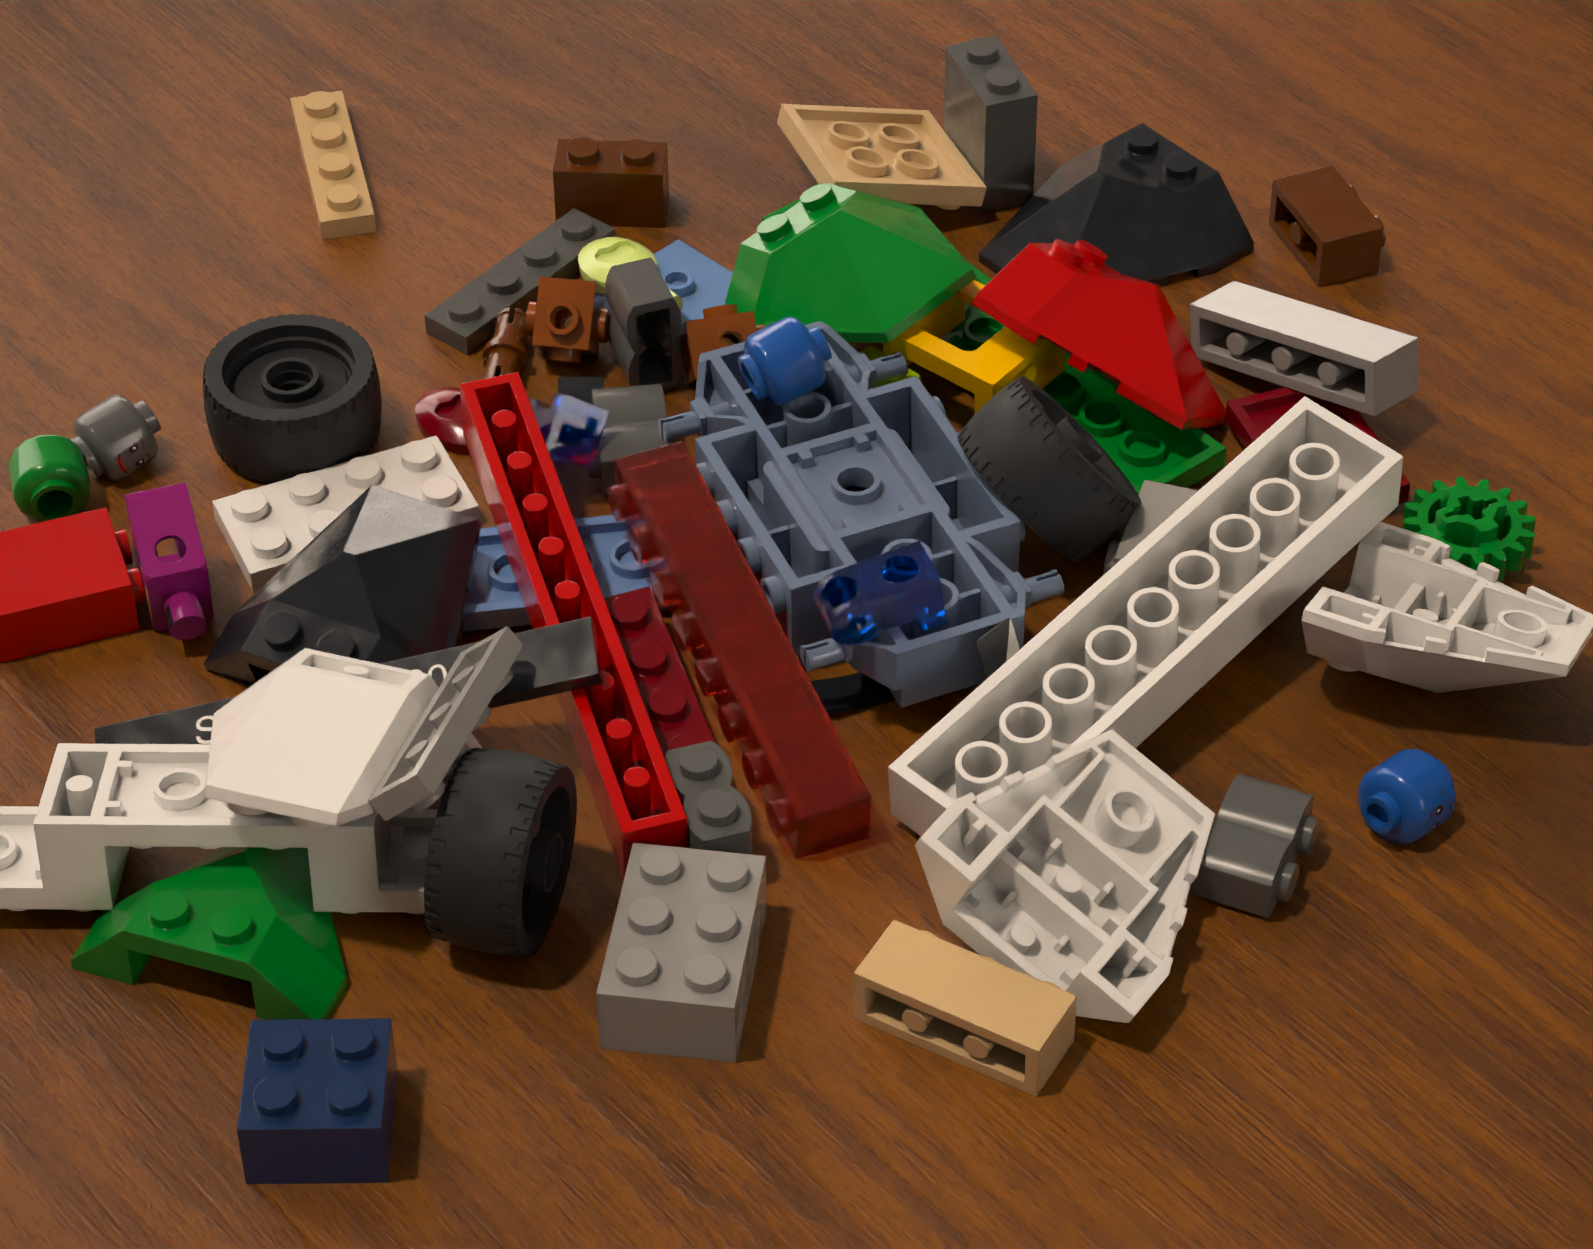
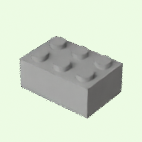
(682, 952)

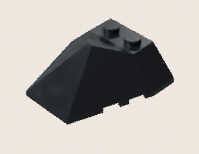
(1139, 204)
(368, 587)

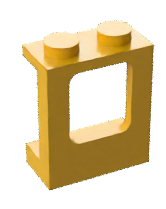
(981, 370)

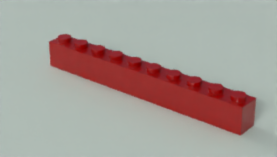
(559, 586)

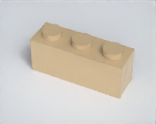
(964, 1007)

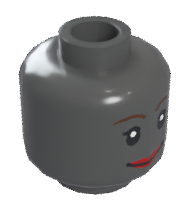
(116, 437)

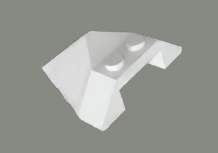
(1440, 622)
(1073, 872)

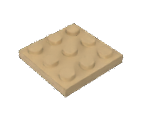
(882, 153)

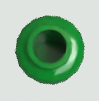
(49, 477)

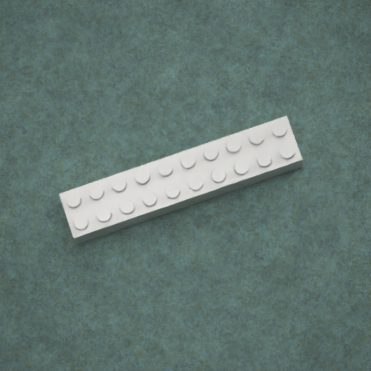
(1163, 612)

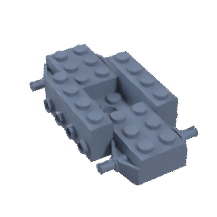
(792, 507)

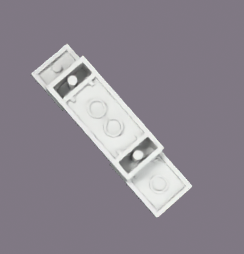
(154, 796)

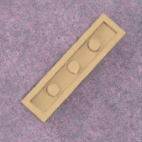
(332, 165)

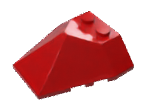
(1105, 325)

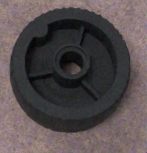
(291, 396)
(1048, 469)
(500, 852)

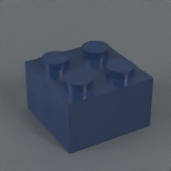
(318, 1101)

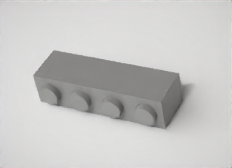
(1305, 347)

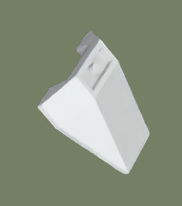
(315, 738)

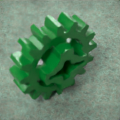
(1473, 523)

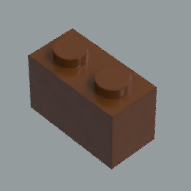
(613, 181)
(1326, 226)

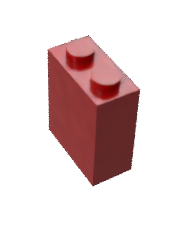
(66, 584)

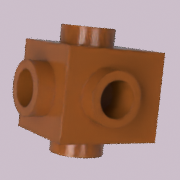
(555, 304)
(705, 334)

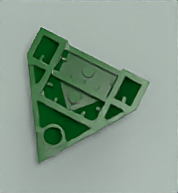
(232, 915)

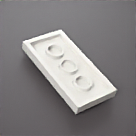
(281, 518)

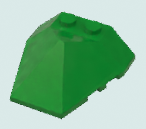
(849, 263)

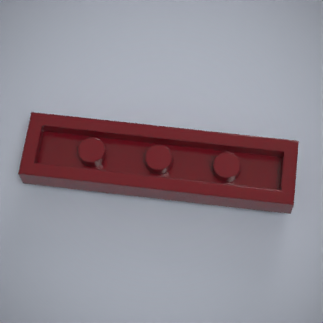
(658, 670)

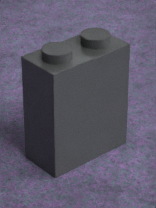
(992, 119)

